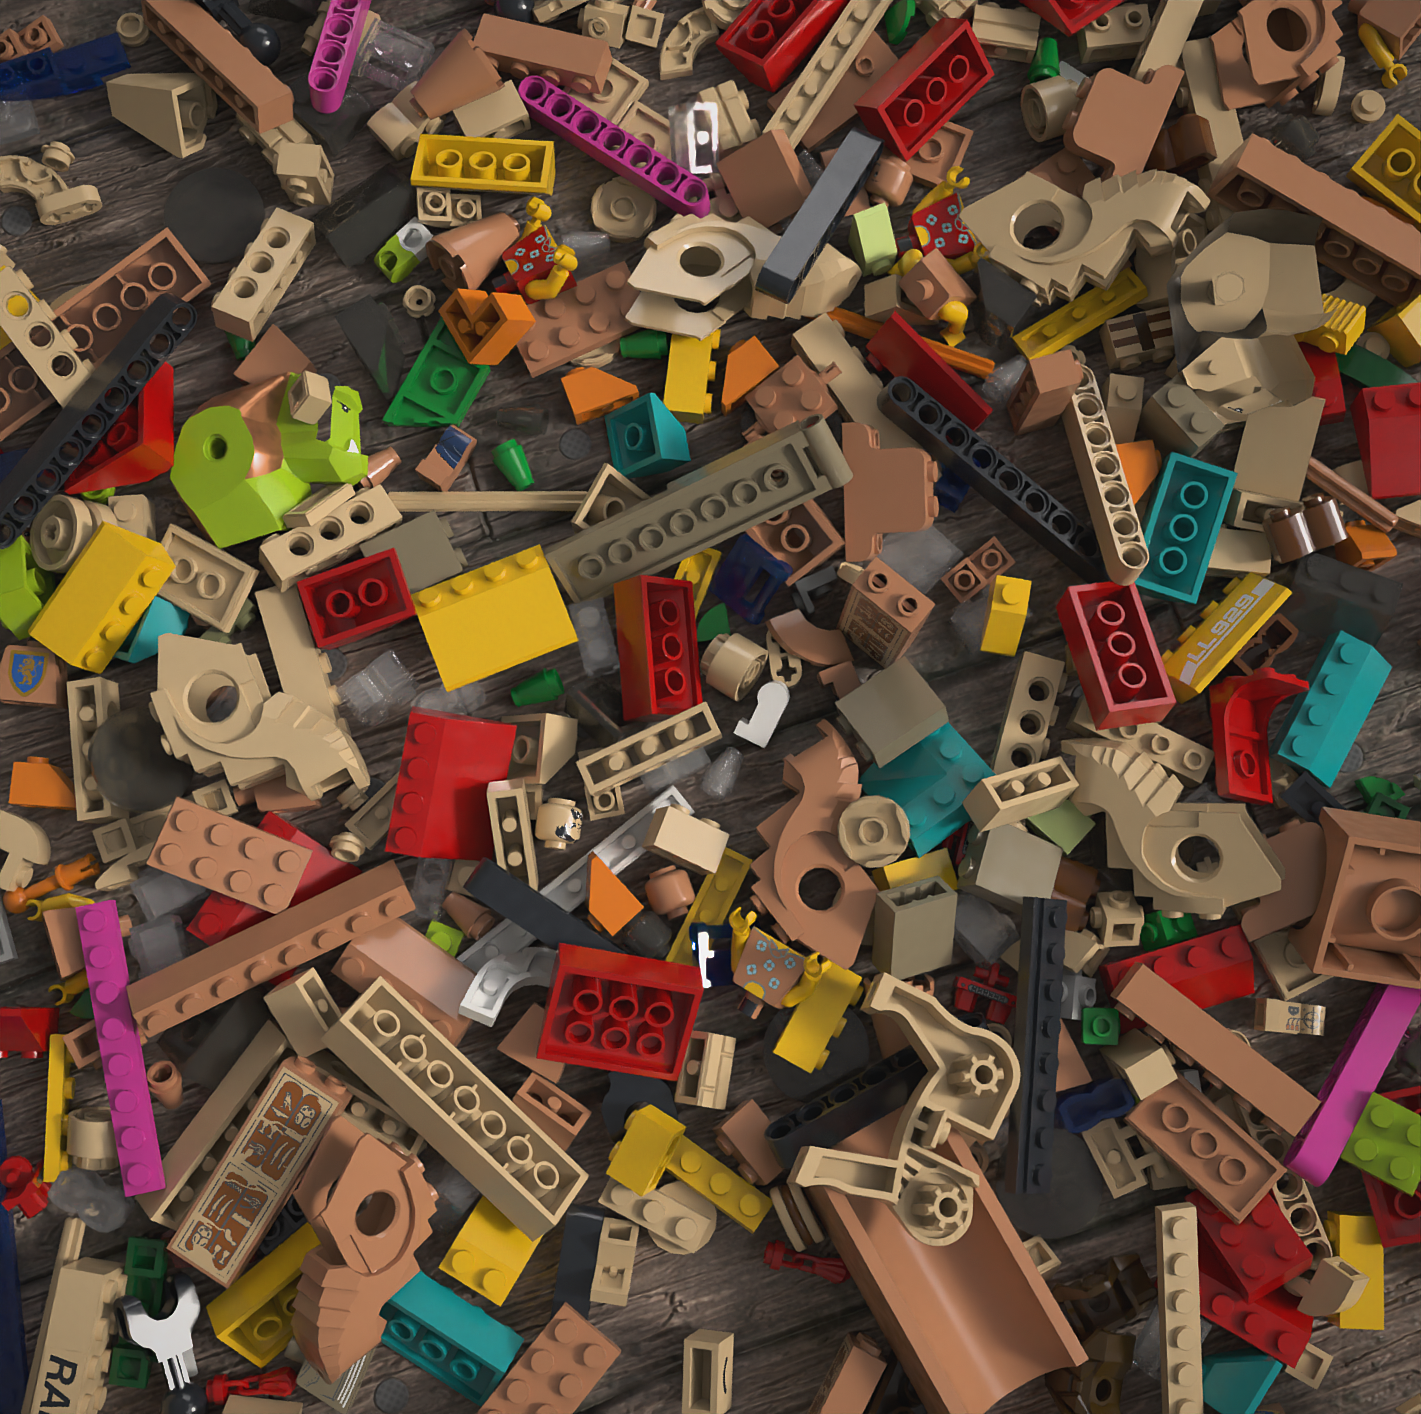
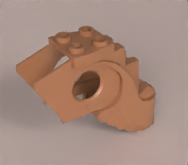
(1283, 47)
(806, 837)
(362, 1256)

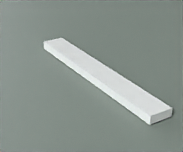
(569, 888)

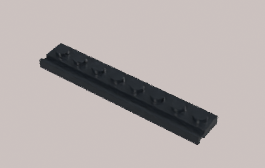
(1036, 1045)

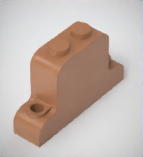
(1120, 118)
(887, 491)
(1304, 857)

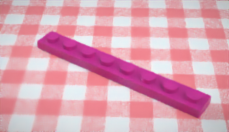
(120, 1048)

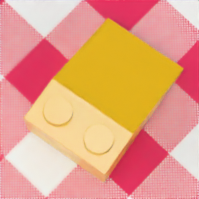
(489, 1253)

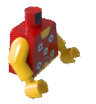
(937, 225)
(536, 262)

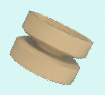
(64, 530)

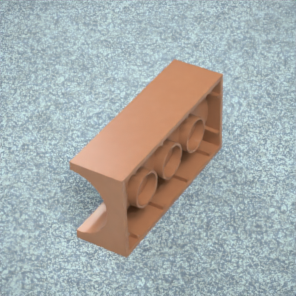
(1369, 901)
(957, 1315)

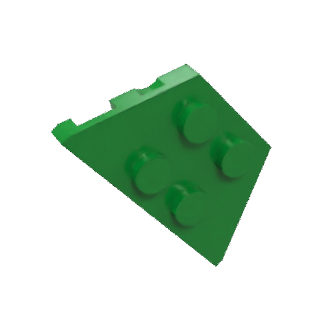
(437, 386)

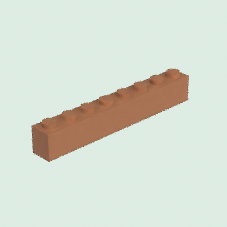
(269, 948)

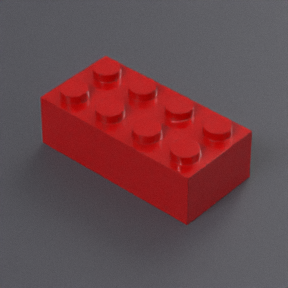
(1115, 655)

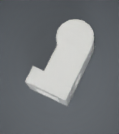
(771, 704)

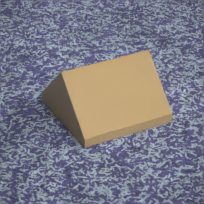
(606, 497)

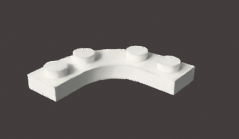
(502, 977)

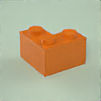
(486, 324)

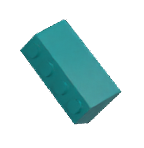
(1182, 526)
(1332, 711)
(449, 1337)

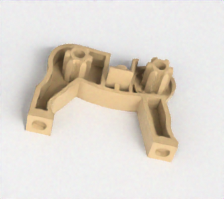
(965, 1088)

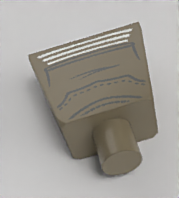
(337, 1395)

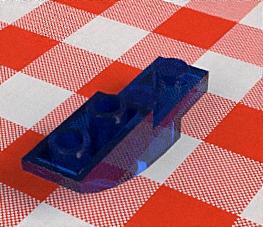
(63, 72)

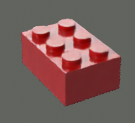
(1257, 1252)

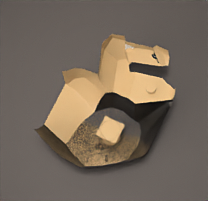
(1238, 320)

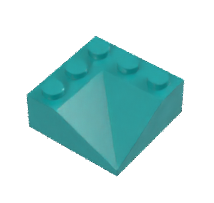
(930, 785)

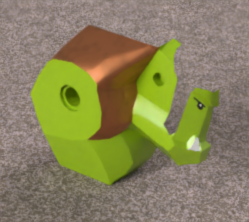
(251, 462)

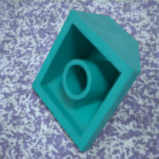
(646, 438)
(157, 620)
(1238, 1379)

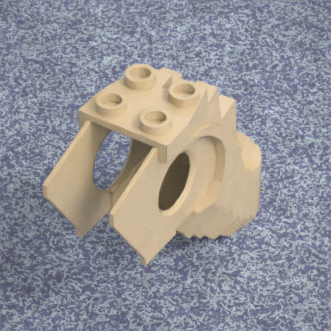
(1094, 230)
(717, 257)
(263, 732)
(1149, 825)

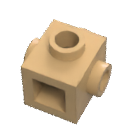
(604, 21)
(1117, 918)

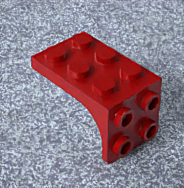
(1240, 725)

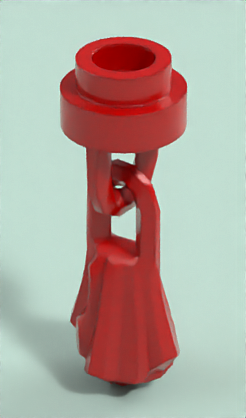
(828, 1268)
(277, 1382)

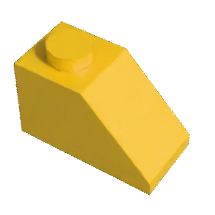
(1005, 615)

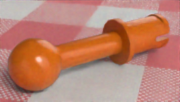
(65, 877)

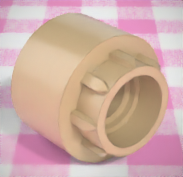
(1047, 105)
(733, 664)
(92, 1138)

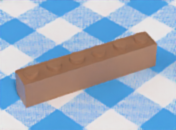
(221, 62)
(1215, 1049)

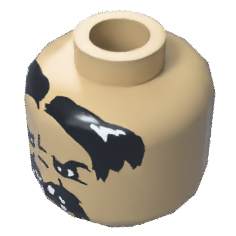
(558, 823)

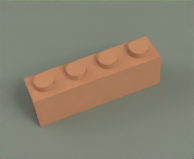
(545, 53)
(1044, 391)

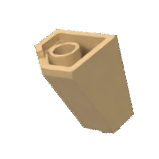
(165, 108)

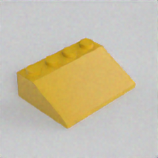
(493, 618)

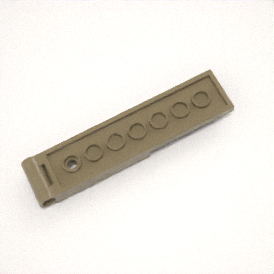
(702, 509)

